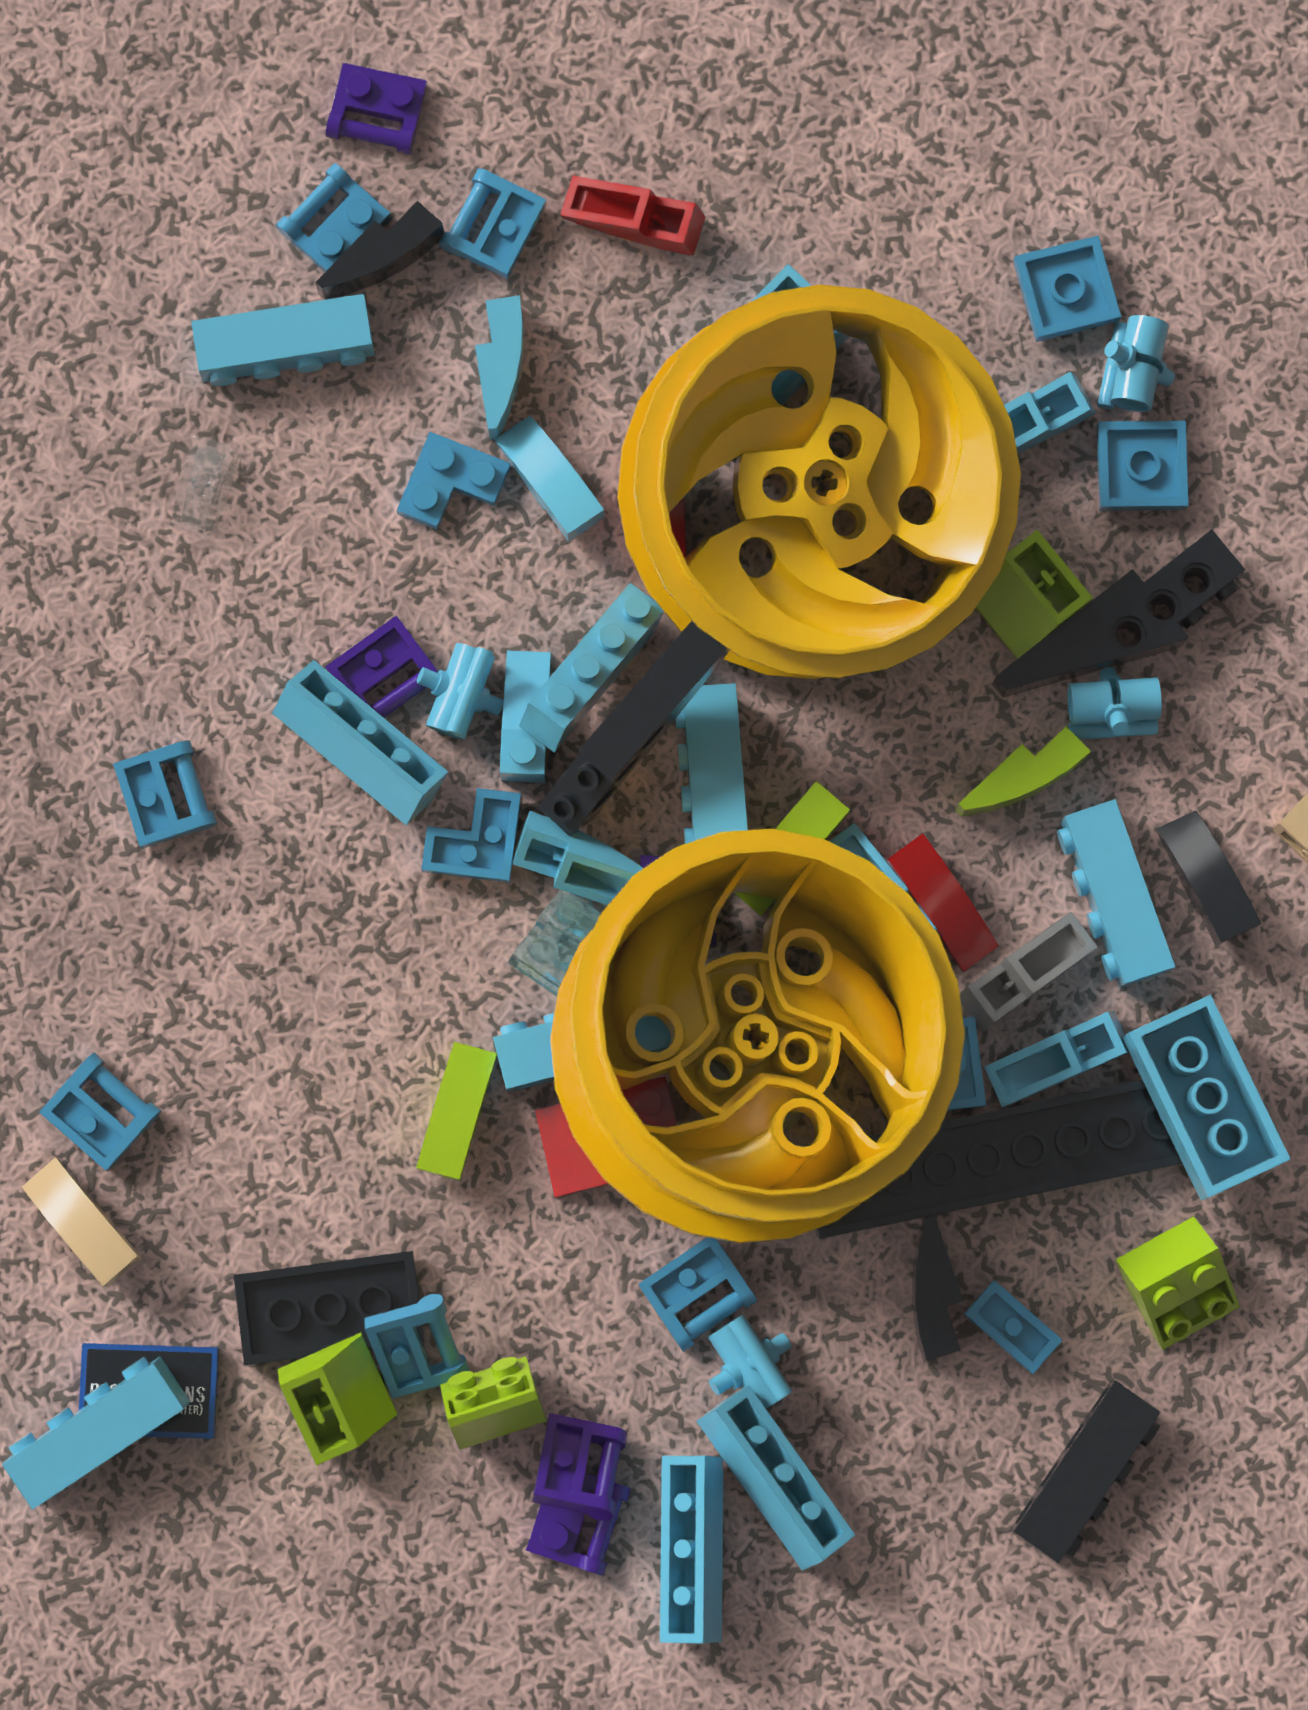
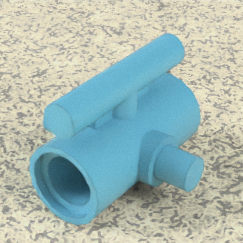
(1135, 364)
(460, 691)
(1114, 706)
(750, 1361)

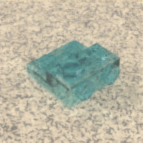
(554, 940)

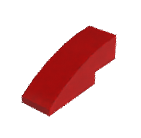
(634, 214)
(943, 902)

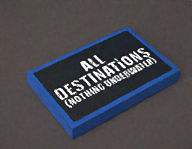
(191, 1366)

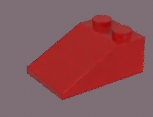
(566, 1161)

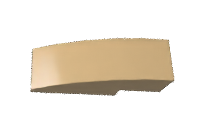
(81, 1223)

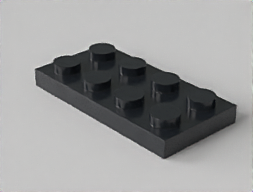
(320, 1304)

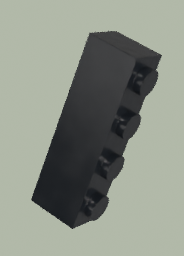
(1085, 1471)

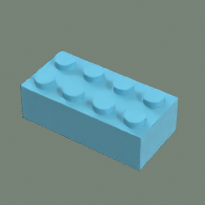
(1206, 1097)

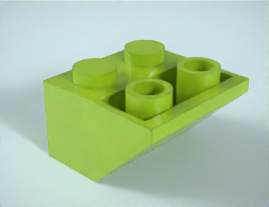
(1031, 595)
(1178, 1282)
(336, 1397)
(492, 1402)

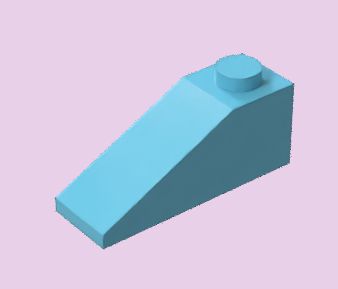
(521, 754)

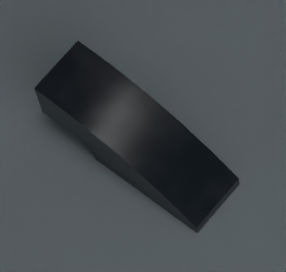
(381, 253)
(1208, 878)
(932, 1292)

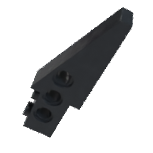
(1089, 637)
(632, 729)

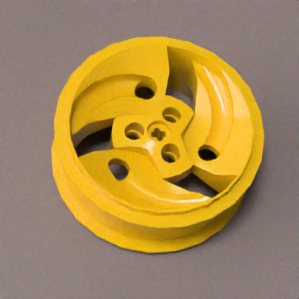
(935, 433)
(877, 995)

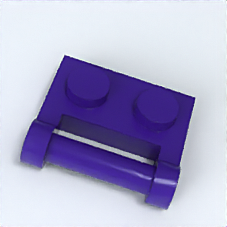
(381, 96)
(377, 660)
(565, 1461)
(558, 1530)

